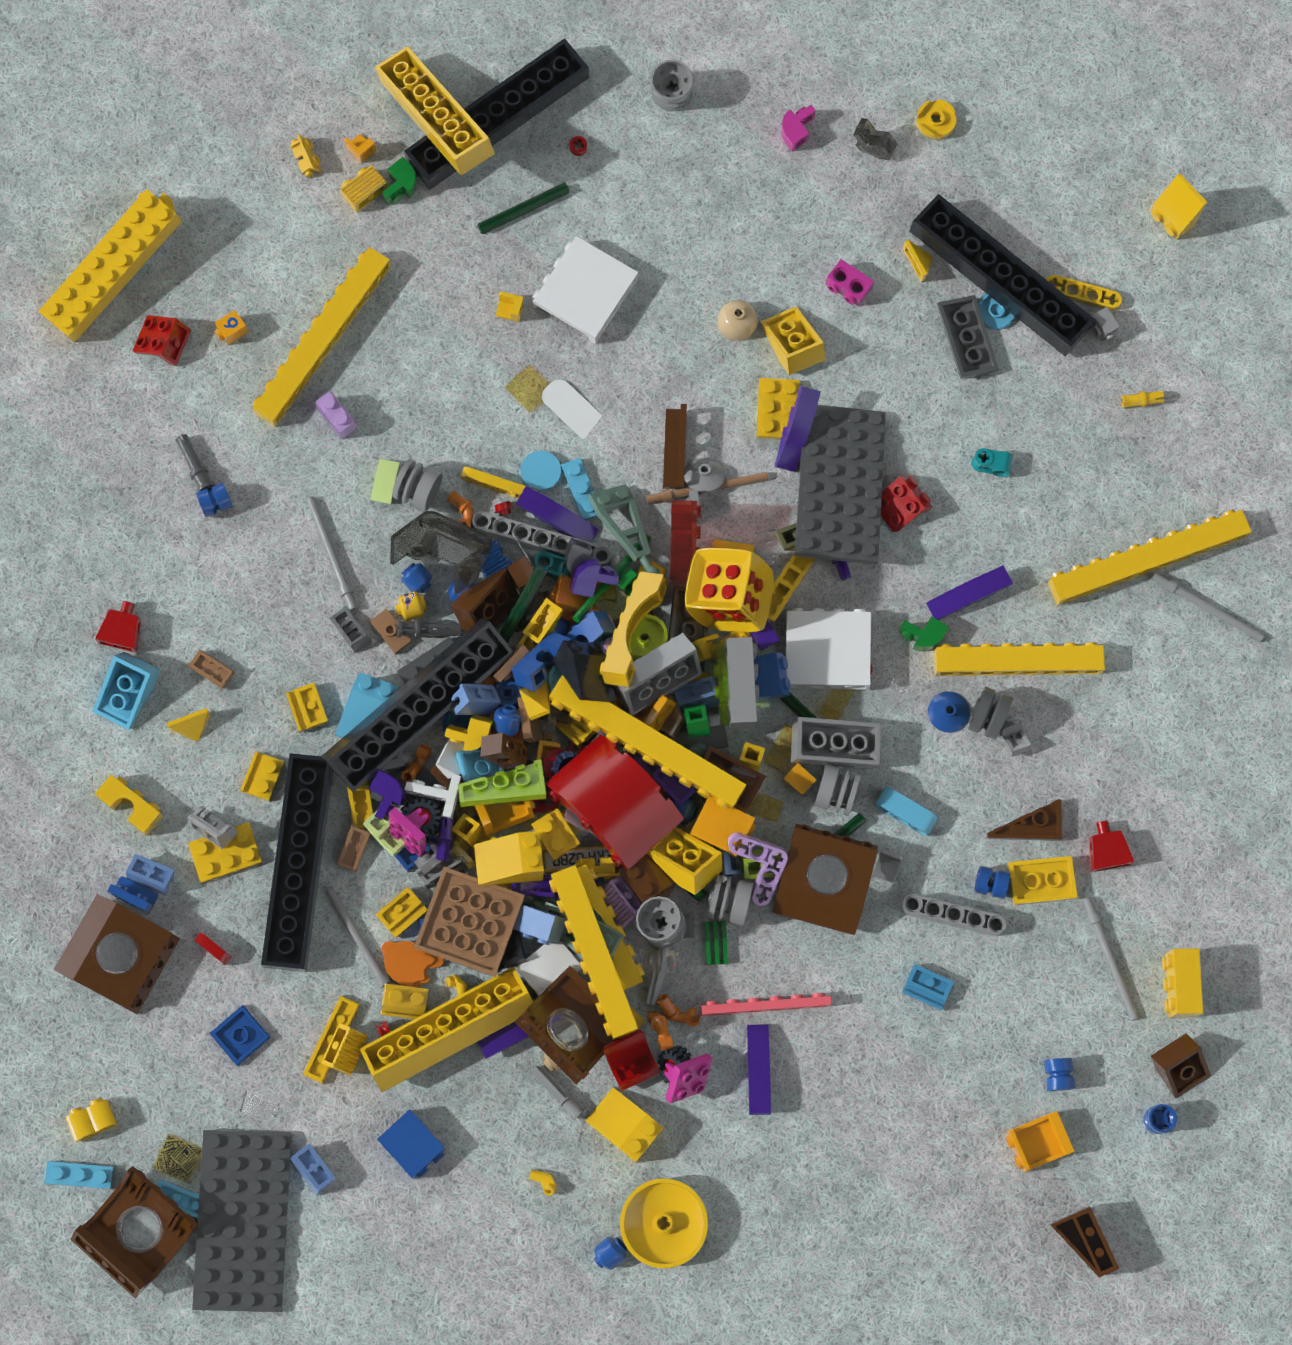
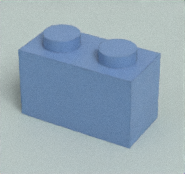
(540, 924)

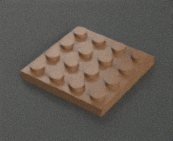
(469, 922)

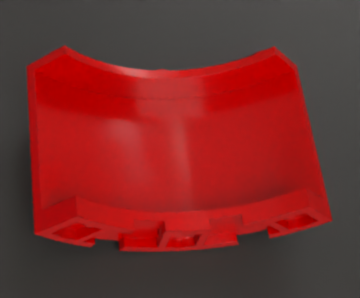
(615, 801)

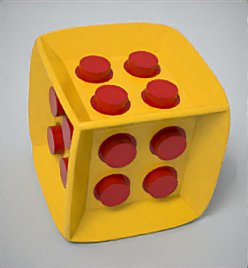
(729, 589)

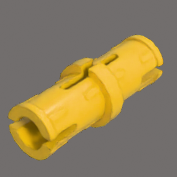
(1142, 399)

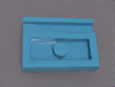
(927, 987)

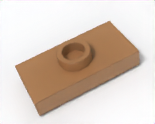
(387, 629)
(211, 669)
(353, 848)

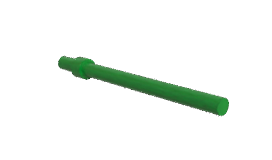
(604, 586)

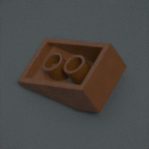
(486, 600)
(742, 772)
(646, 879)

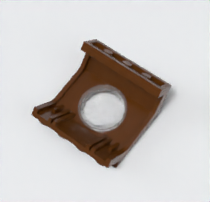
(825, 879)
(117, 953)
(567, 1025)
(138, 1213)

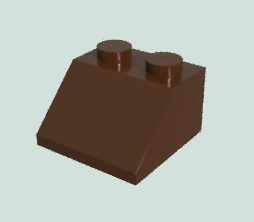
(1181, 1065)

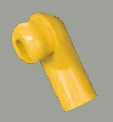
(546, 1180)

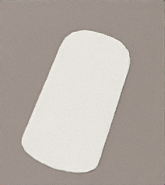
(571, 407)

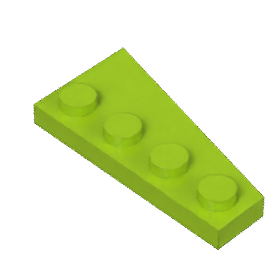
(511, 786)

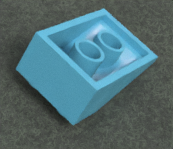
(125, 689)
(364, 698)

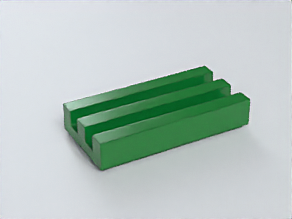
(717, 961)

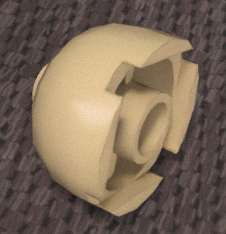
(737, 320)

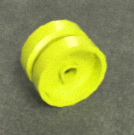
(647, 635)

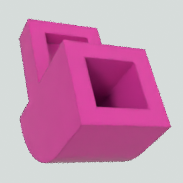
(793, 129)

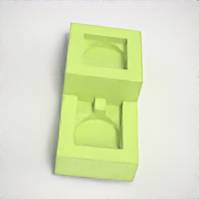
(385, 481)
(381, 832)

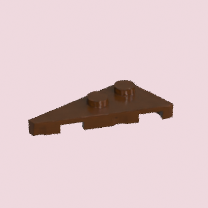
(1040, 824)

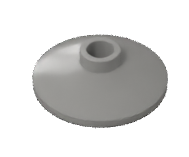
(707, 481)

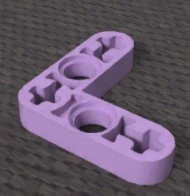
(766, 858)

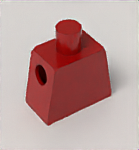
(120, 629)
(1108, 849)

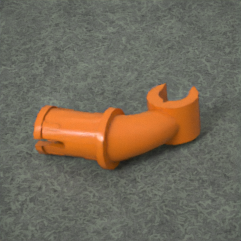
(464, 506)
(415, 767)
(673, 1013)
(659, 1024)

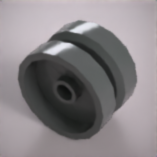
(991, 713)

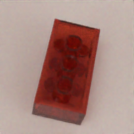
(683, 539)

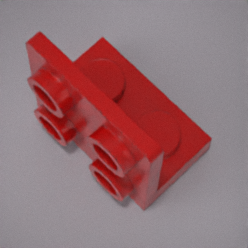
(162, 338)

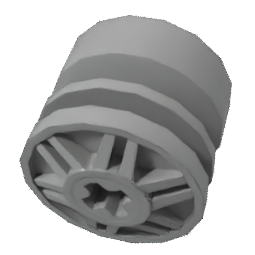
(676, 75)
(412, 483)
(837, 789)
(730, 900)
(657, 911)

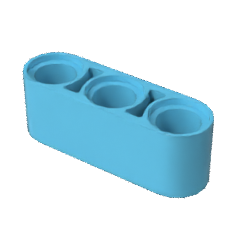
(908, 811)

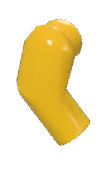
(456, 982)

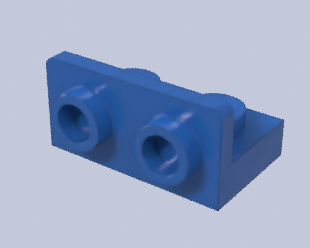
(133, 894)

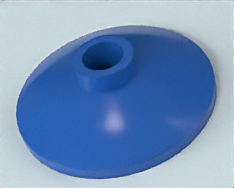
(944, 721)

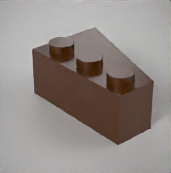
(1087, 1240)

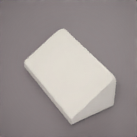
(447, 761)

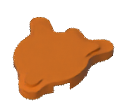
(407, 964)

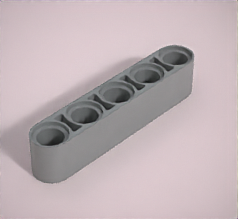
(964, 915)

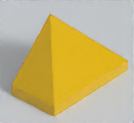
(918, 258)
(537, 702)
(191, 725)

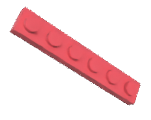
(756, 1005)

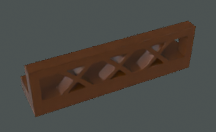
(674, 448)

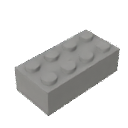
(660, 673)
(741, 683)
(835, 743)

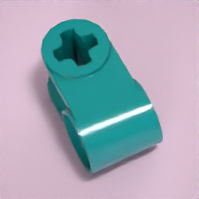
(995, 463)
(555, 567)

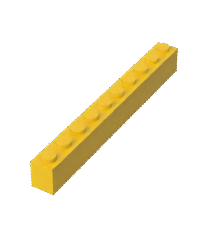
(321, 337)
(1149, 557)
(651, 745)

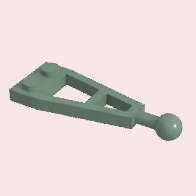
(614, 499)
(611, 936)

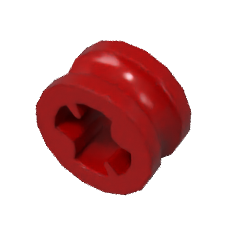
(580, 152)
(383, 1029)

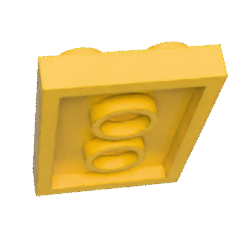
(774, 406)
(237, 855)
(1042, 880)

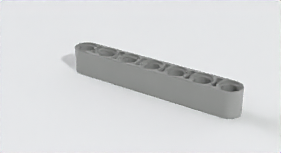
(533, 534)

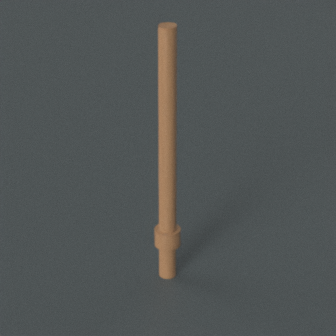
(667, 495)

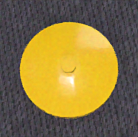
(663, 1223)

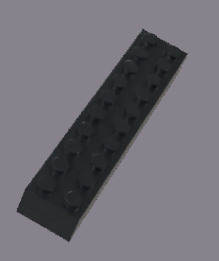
(508, 106)
(1001, 275)
(417, 705)
(297, 863)

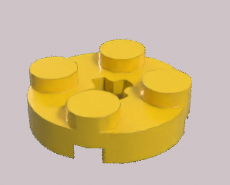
(936, 108)

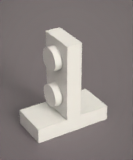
(437, 793)

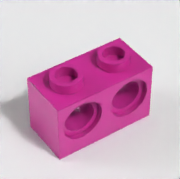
(853, 278)

